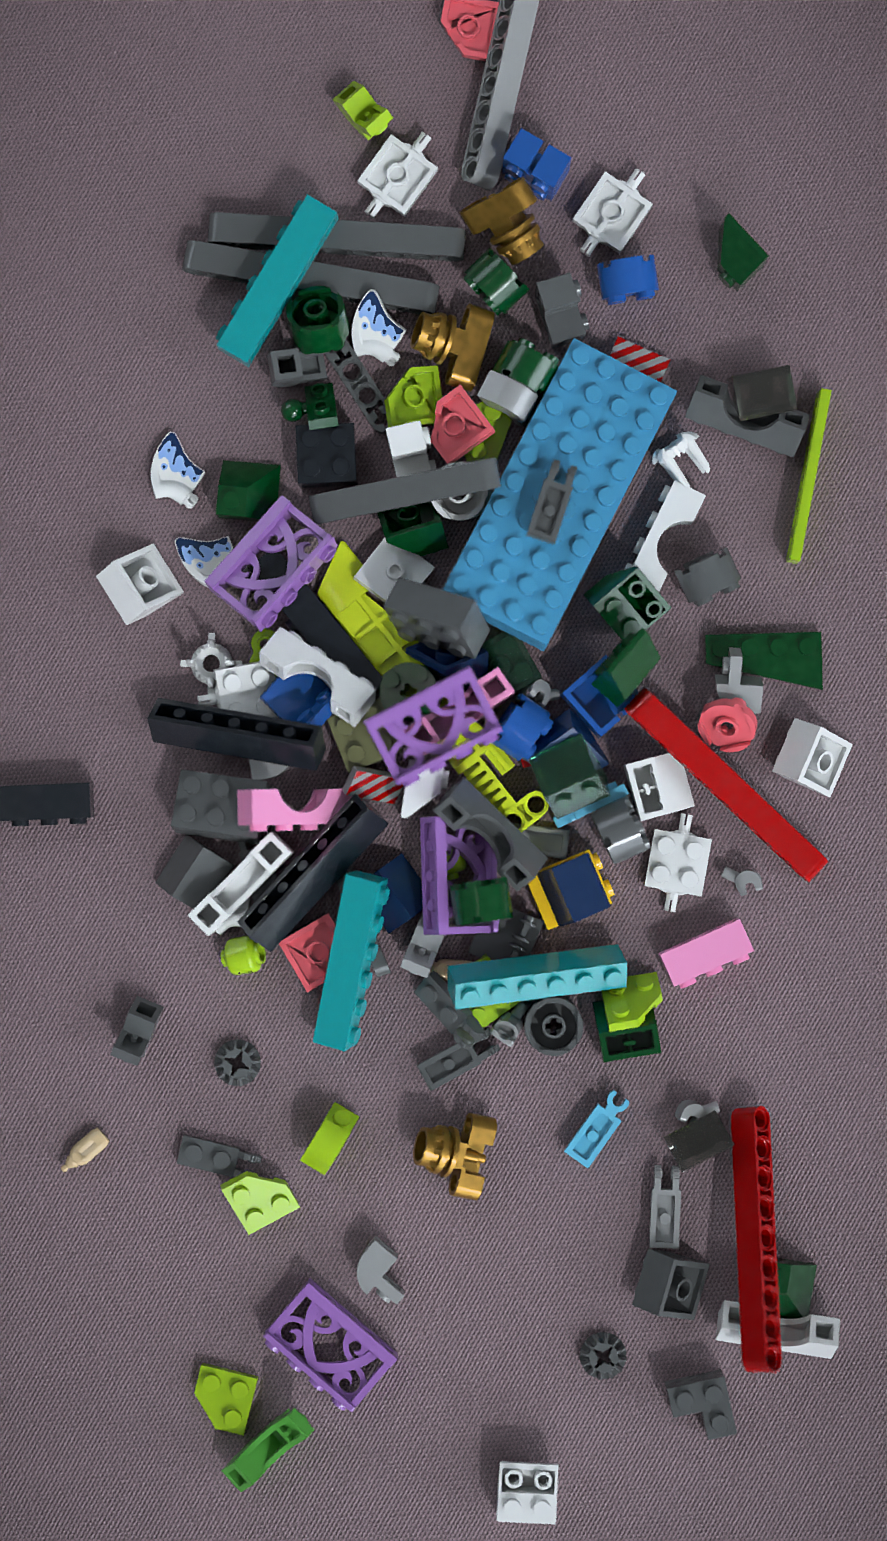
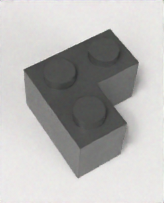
(559, 309)
(703, 1394)

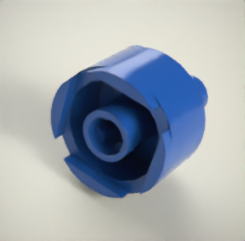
(628, 278)
(522, 727)

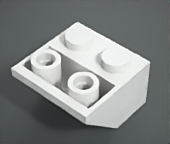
(658, 786)
(527, 1492)

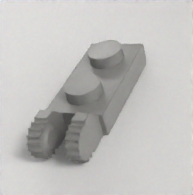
(665, 1211)

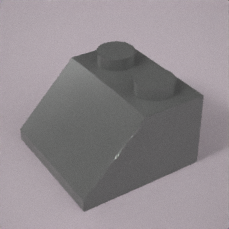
(670, 1284)

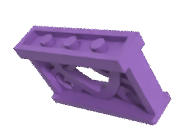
(244, 553)
(452, 689)
(434, 868)
(371, 1346)

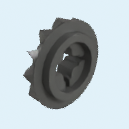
(250, 1058)
(589, 1358)

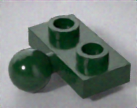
(319, 407)

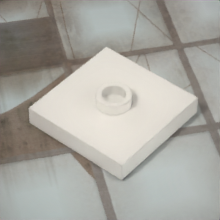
(387, 565)

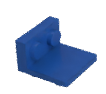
(299, 699)

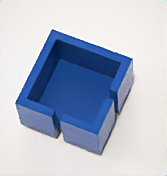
(542, 172)
(592, 705)

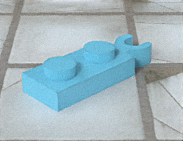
(616, 792)
(595, 1131)

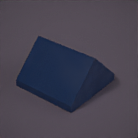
(574, 890)
(404, 893)

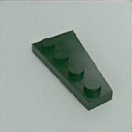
(777, 656)

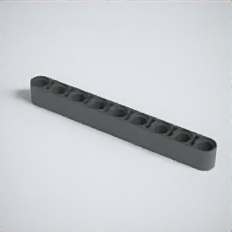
(346, 237)
(352, 284)

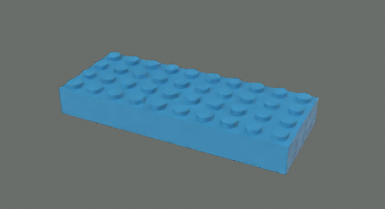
(591, 418)

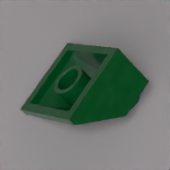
(738, 254)
(247, 490)
(414, 528)
(795, 1287)

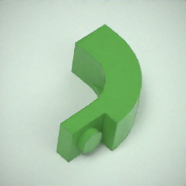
(266, 1447)

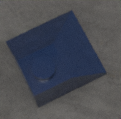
(446, 664)
(566, 727)

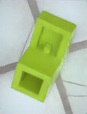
(362, 110)
(329, 1138)

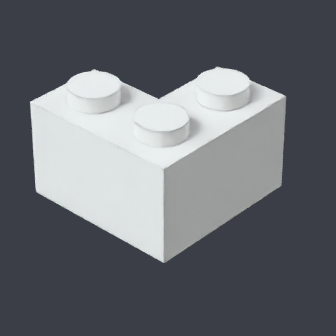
(409, 448)

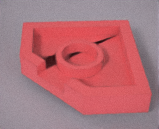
(470, 25)
(458, 426)
(310, 951)

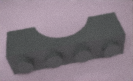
(715, 408)
(515, 854)

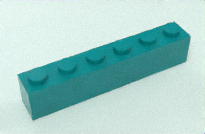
(277, 280)
(350, 960)
(537, 976)

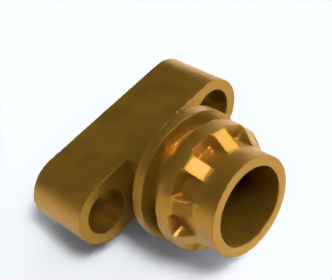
(507, 221)
(439, 337)
(447, 1153)

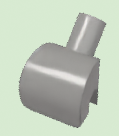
(540, 692)
(742, 878)
(509, 1025)
(692, 1108)

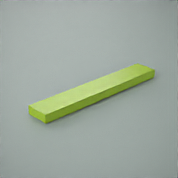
(808, 476)

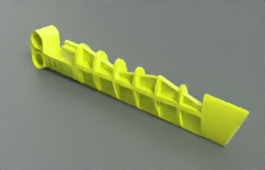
(380, 643)

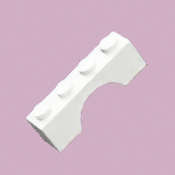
(678, 508)
(288, 655)
(241, 883)
(807, 1335)

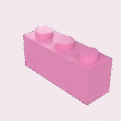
(706, 953)

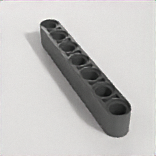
(405, 491)

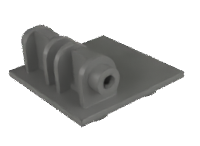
(513, 939)

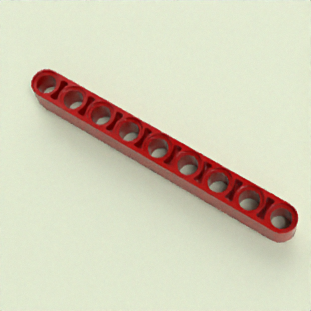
(726, 785)
(756, 1240)

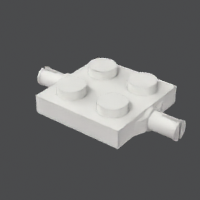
(397, 175)
(612, 212)
(240, 689)
(678, 862)

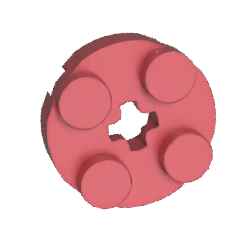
(732, 711)

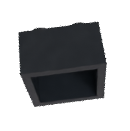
(326, 456)

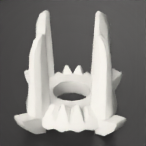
(683, 444)
(201, 653)

